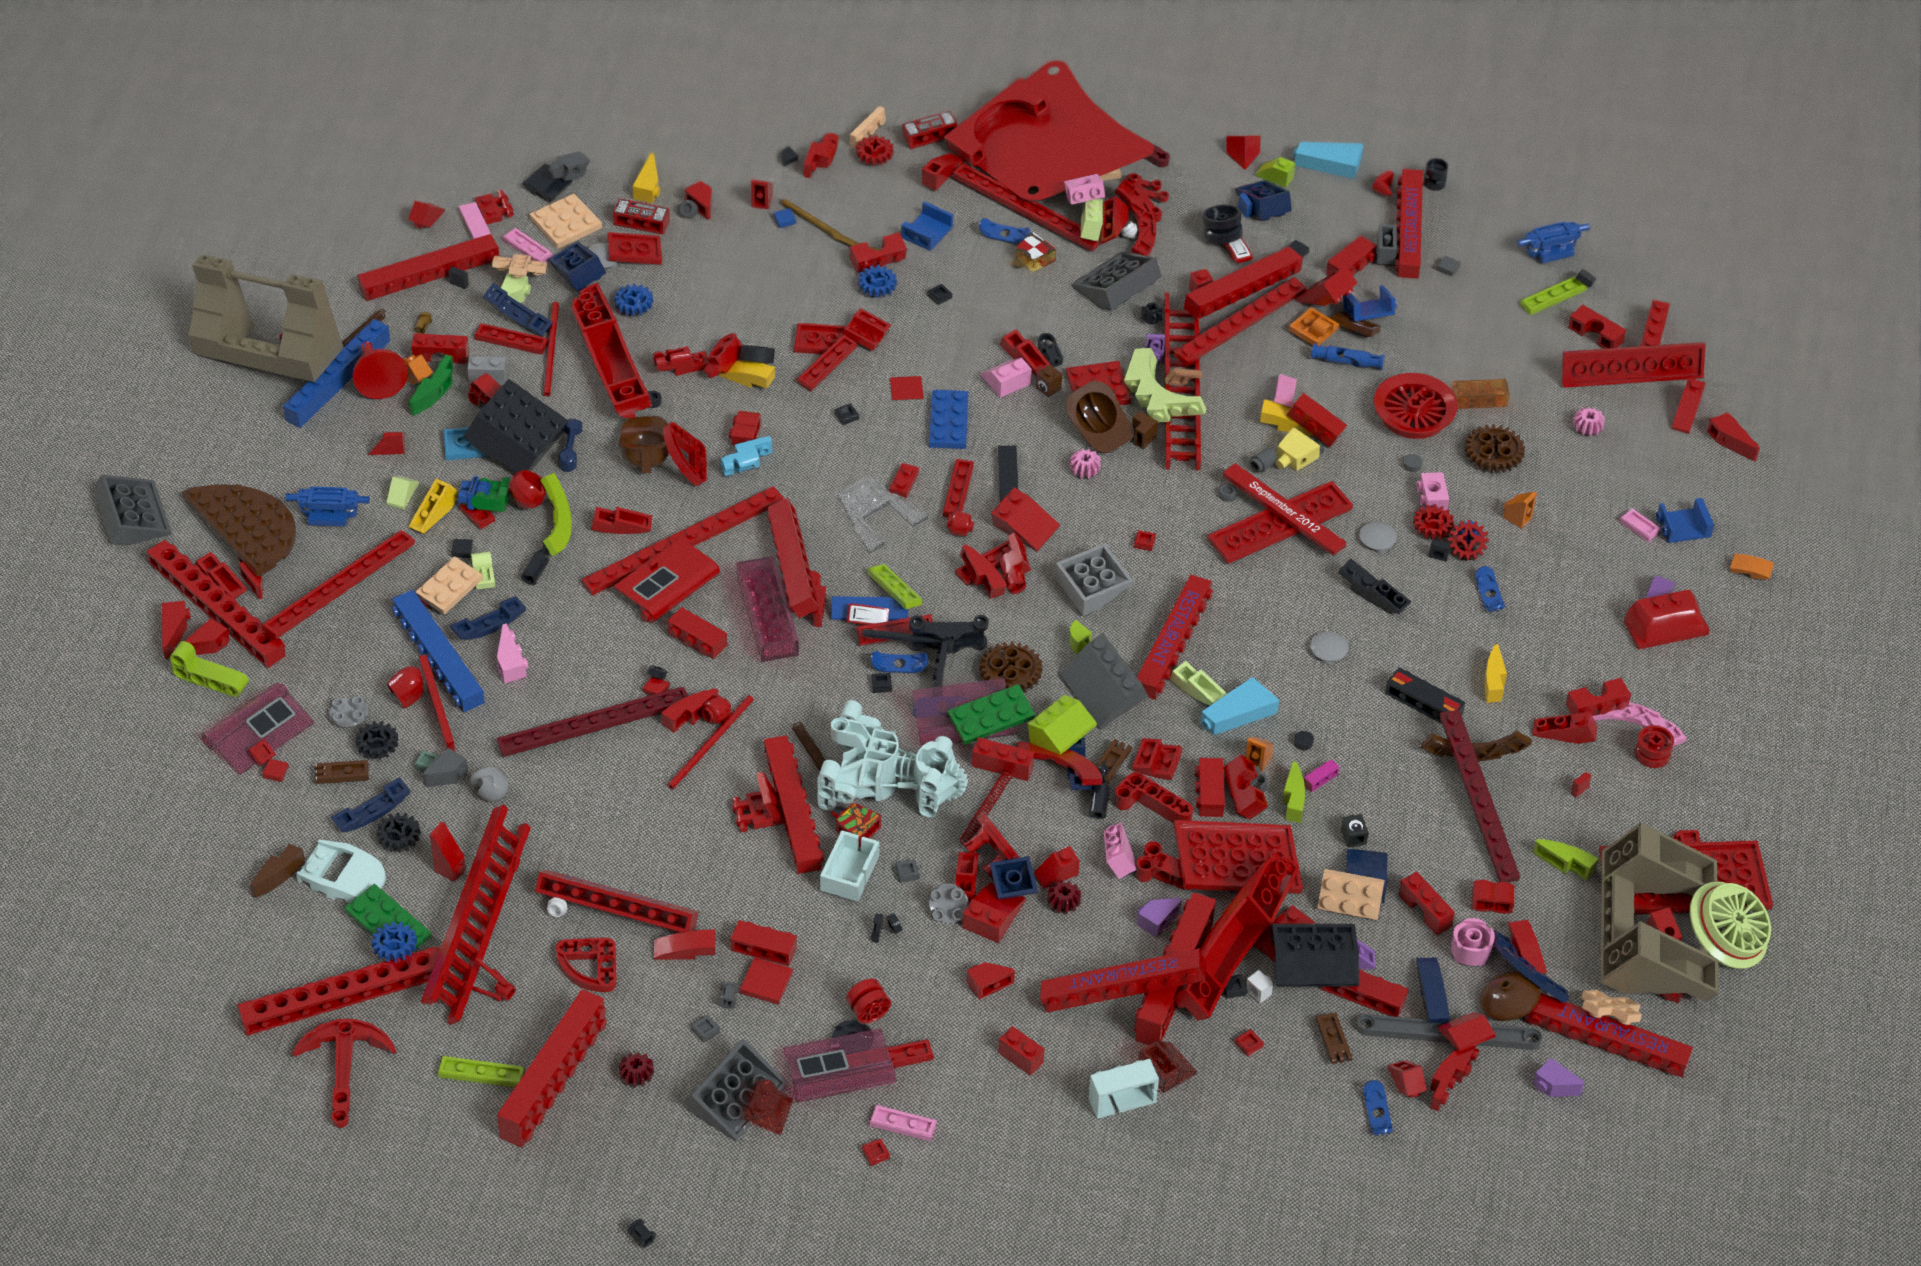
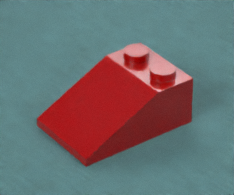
(1329, 288)
(1025, 518)
(991, 916)

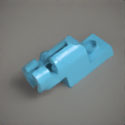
(746, 456)

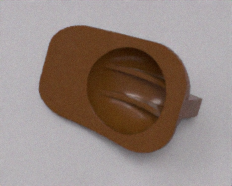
(1099, 417)
(644, 442)

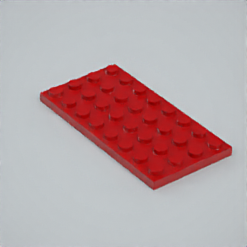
(1736, 863)

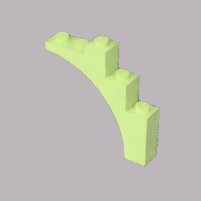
(1160, 402)

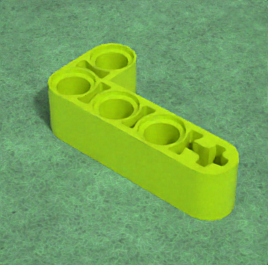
(206, 673)

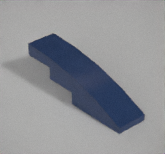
(1432, 990)

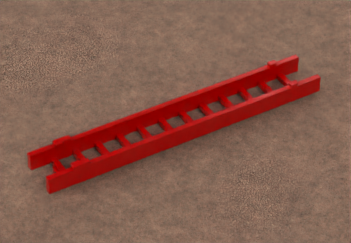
(1181, 456)

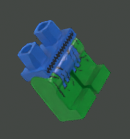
(485, 494)

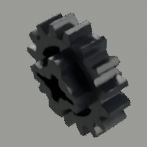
(376, 739)
(398, 832)

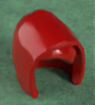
(407, 685)

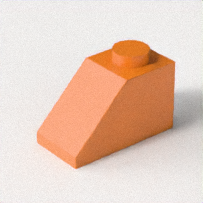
(1520, 509)
(1259, 751)

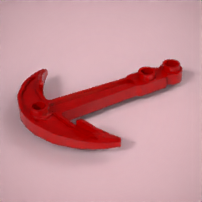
(334, 1031)

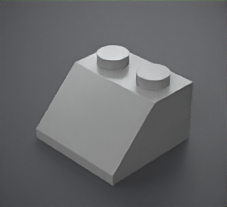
(494, 366)

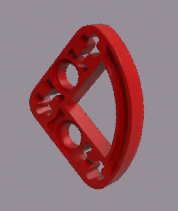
(677, 438)
(597, 952)

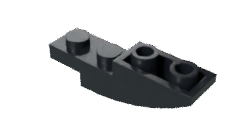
(1376, 592)

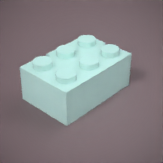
(848, 868)
(1128, 1085)

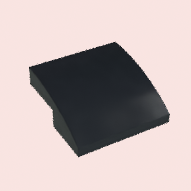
(545, 184)

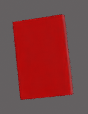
(634, 248)
(816, 337)

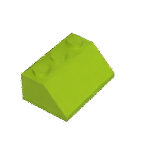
(1060, 725)

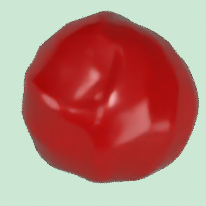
(527, 489)

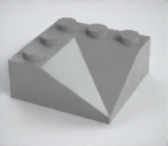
(1092, 578)

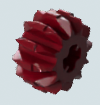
(1064, 897)
(636, 1069)

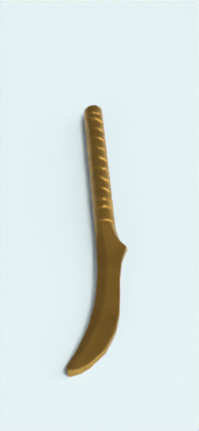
(835, 234)

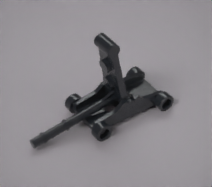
(941, 636)

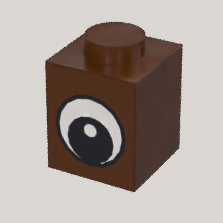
(1049, 381)

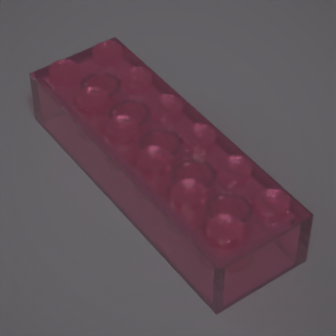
(767, 609)

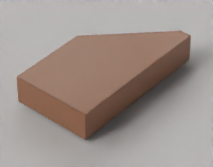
(1181, 376)

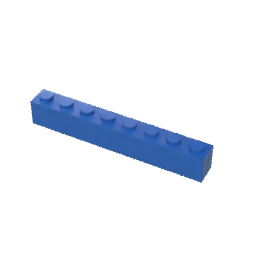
(336, 375)
(439, 651)

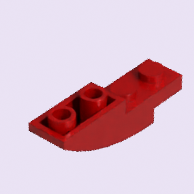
(1451, 1070)

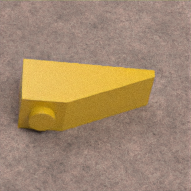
(646, 185)
(435, 505)

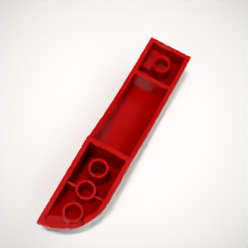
(609, 352)
(1236, 932)

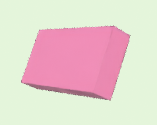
(1640, 525)

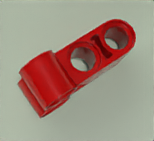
(1158, 866)

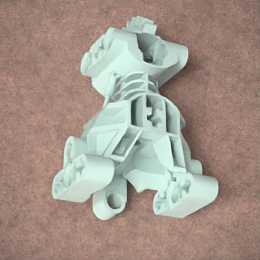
(876, 767)

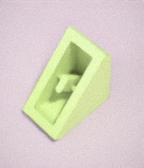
(401, 491)

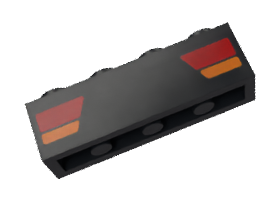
(1421, 695)

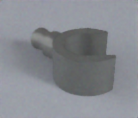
(1261, 777)

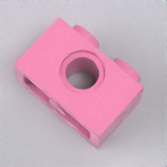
(1084, 189)
(1433, 490)

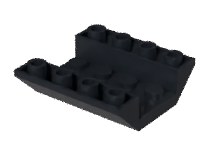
(1315, 954)

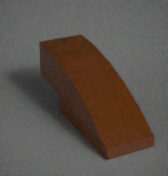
(277, 870)

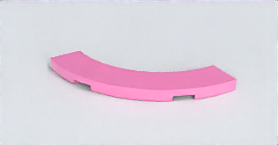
(1644, 717)

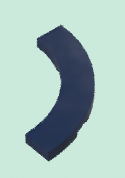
(1509, 952)

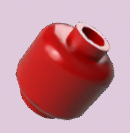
(960, 523)
(716, 710)

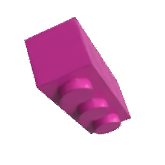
(1321, 775)

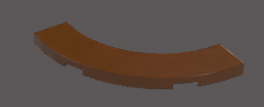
(1484, 751)

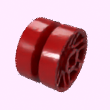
(1654, 746)
(868, 1000)

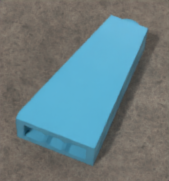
(1330, 158)
(1239, 707)

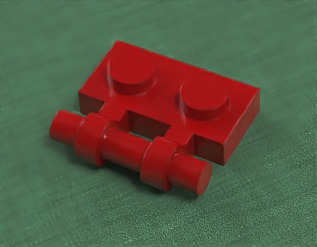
(489, 207)
(758, 812)

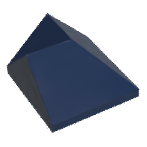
(1013, 877)

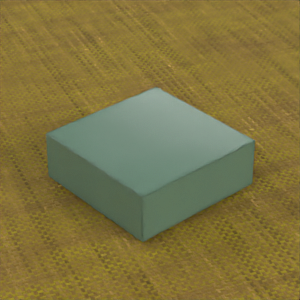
(425, 760)

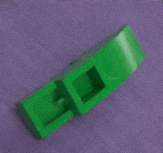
(432, 389)

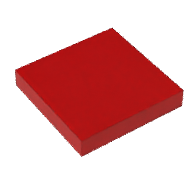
(770, 798)
(766, 981)

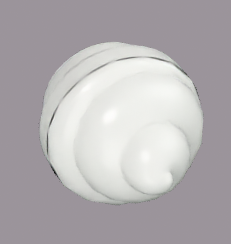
(1129, 230)
(557, 907)

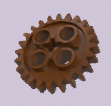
(1508, 448)
(1013, 664)

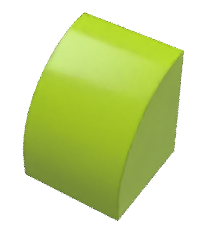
(1079, 636)

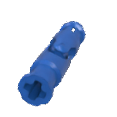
(1351, 357)

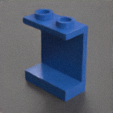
(928, 227)
(1370, 309)
(1687, 523)

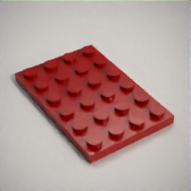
(1229, 852)

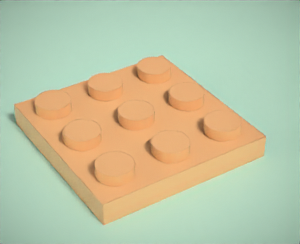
(565, 221)

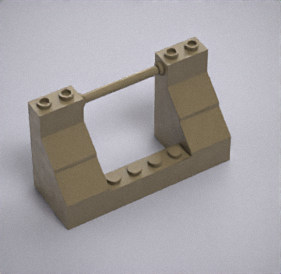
(223, 322)
(1638, 955)

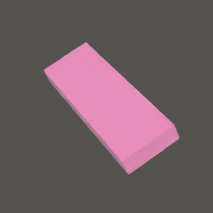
(474, 220)
(526, 245)
(1285, 390)
(903, 1123)

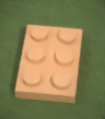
(449, 585)
(1350, 894)

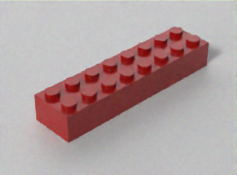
(1190, 934)
(551, 1068)

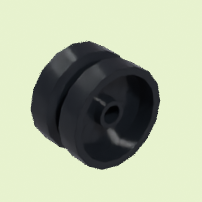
(1222, 224)

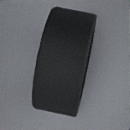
(757, 354)

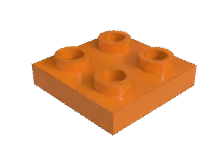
(1313, 327)

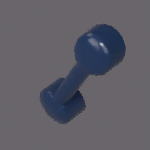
(568, 456)

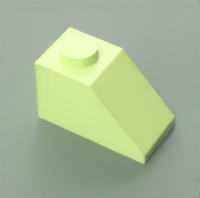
(516, 287)

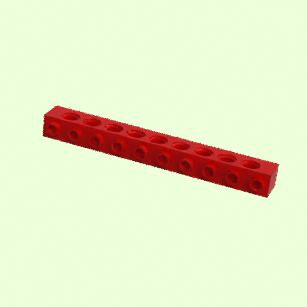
(216, 603)
(337, 991)

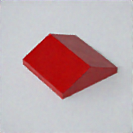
(1467, 1031)

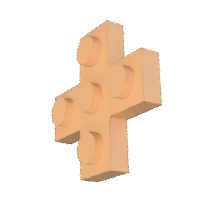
(519, 265)
(1619, 1007)

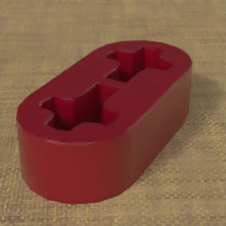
(1159, 157)

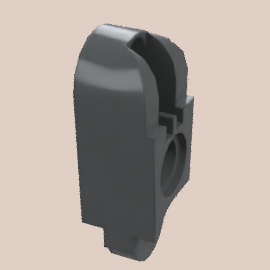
(569, 166)

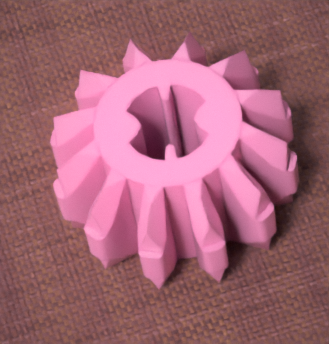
(1588, 421)
(1085, 463)

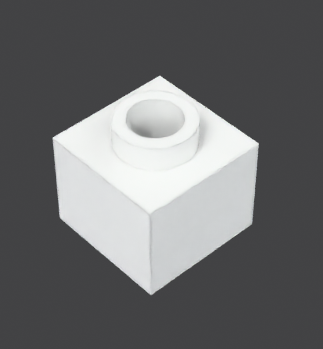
(1259, 986)

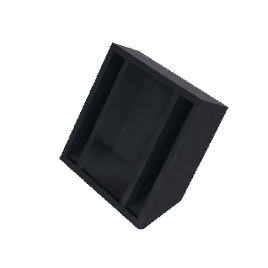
(515, 428)

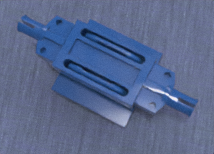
(1553, 240)
(328, 504)

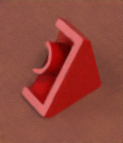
(1243, 148)
(390, 444)

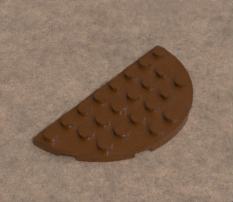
(248, 521)

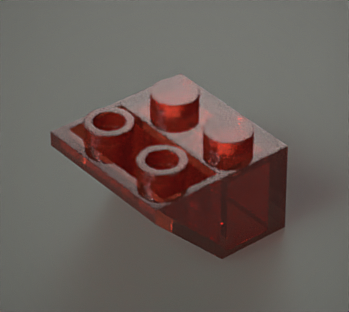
(1168, 1063)

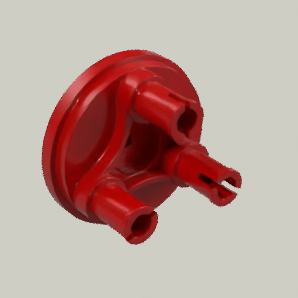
(379, 372)
(990, 834)

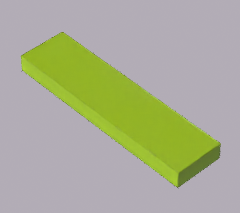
(1552, 295)
(895, 586)
(480, 1071)

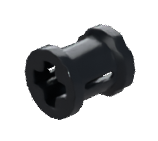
(641, 1233)

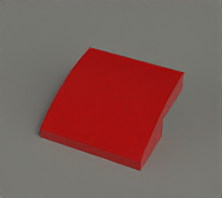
(866, 329)
(1157, 759)

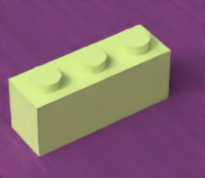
(1092, 219)

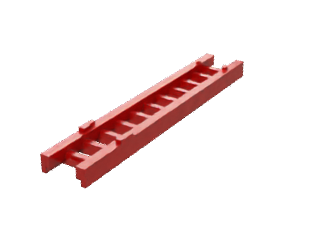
(465, 907)

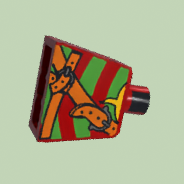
(857, 821)

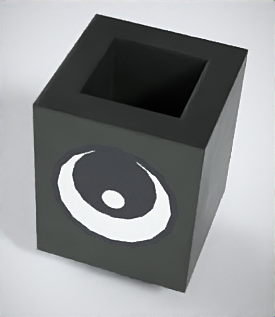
(1354, 830)

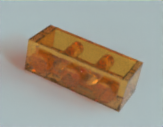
(1481, 393)

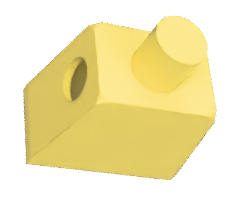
(1296, 450)

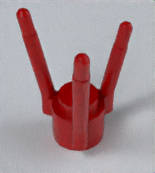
(503, 988)

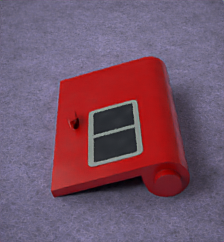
(668, 579)

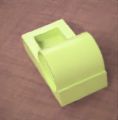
(483, 563)

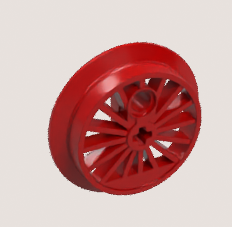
(1418, 408)

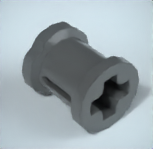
(728, 993)

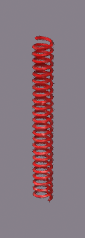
(983, 805)

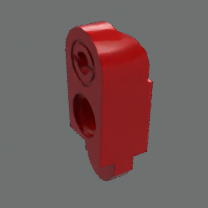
(723, 355)

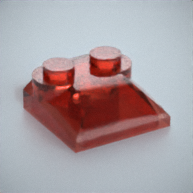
(768, 1106)

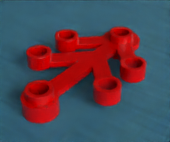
(1137, 181)

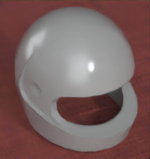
(494, 783)

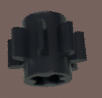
(1151, 313)

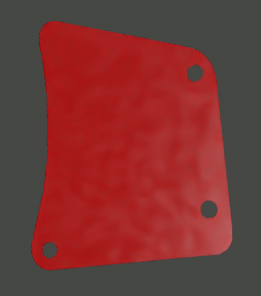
(1060, 144)

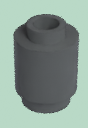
(1263, 460)

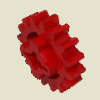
(874, 150)
(1433, 522)
(1476, 540)

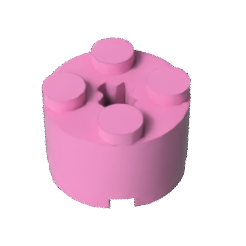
(1472, 942)

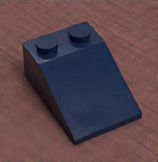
(1267, 199)
(578, 265)
(1368, 864)

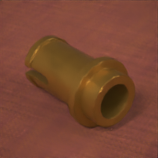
(424, 320)

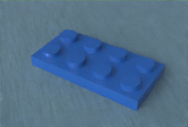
(948, 419)

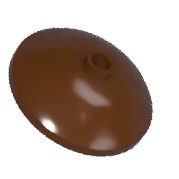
(1509, 997)

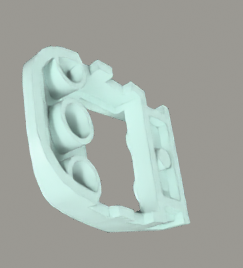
(356, 877)

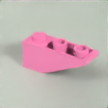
(509, 658)
(1118, 851)

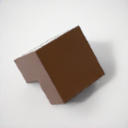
(1144, 429)

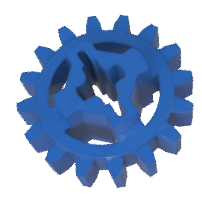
(877, 281)
(633, 299)
(394, 942)

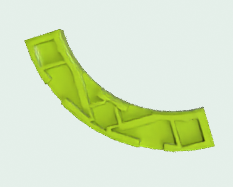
(562, 520)

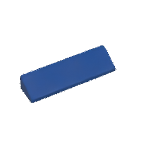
(840, 606)

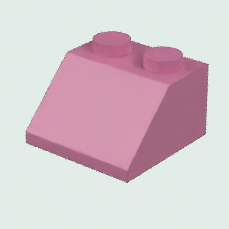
(1008, 376)

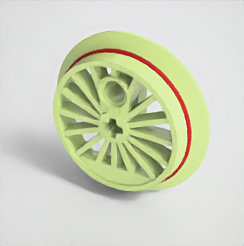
(1744, 941)

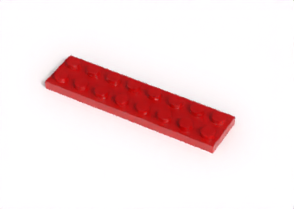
(1633, 364)
(1267, 528)

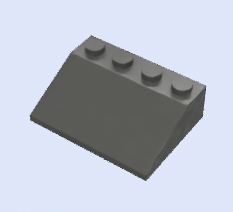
(1118, 279)
(131, 509)
(1103, 681)
(727, 1088)

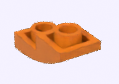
(1755, 566)

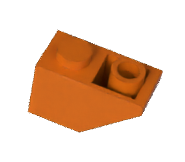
(417, 368)

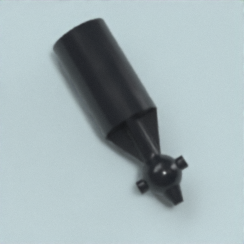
(536, 566)
(1099, 795)

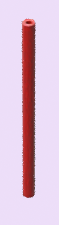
(551, 349)
(710, 742)

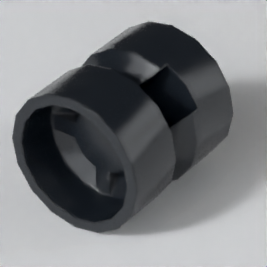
(1435, 174)

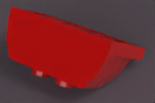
(1665, 619)

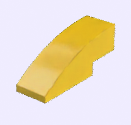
(750, 373)
(1277, 415)
(1495, 676)

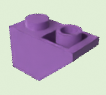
(1156, 342)

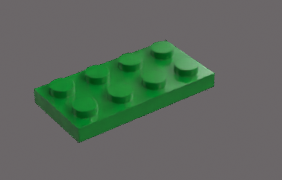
(991, 714)
(376, 908)

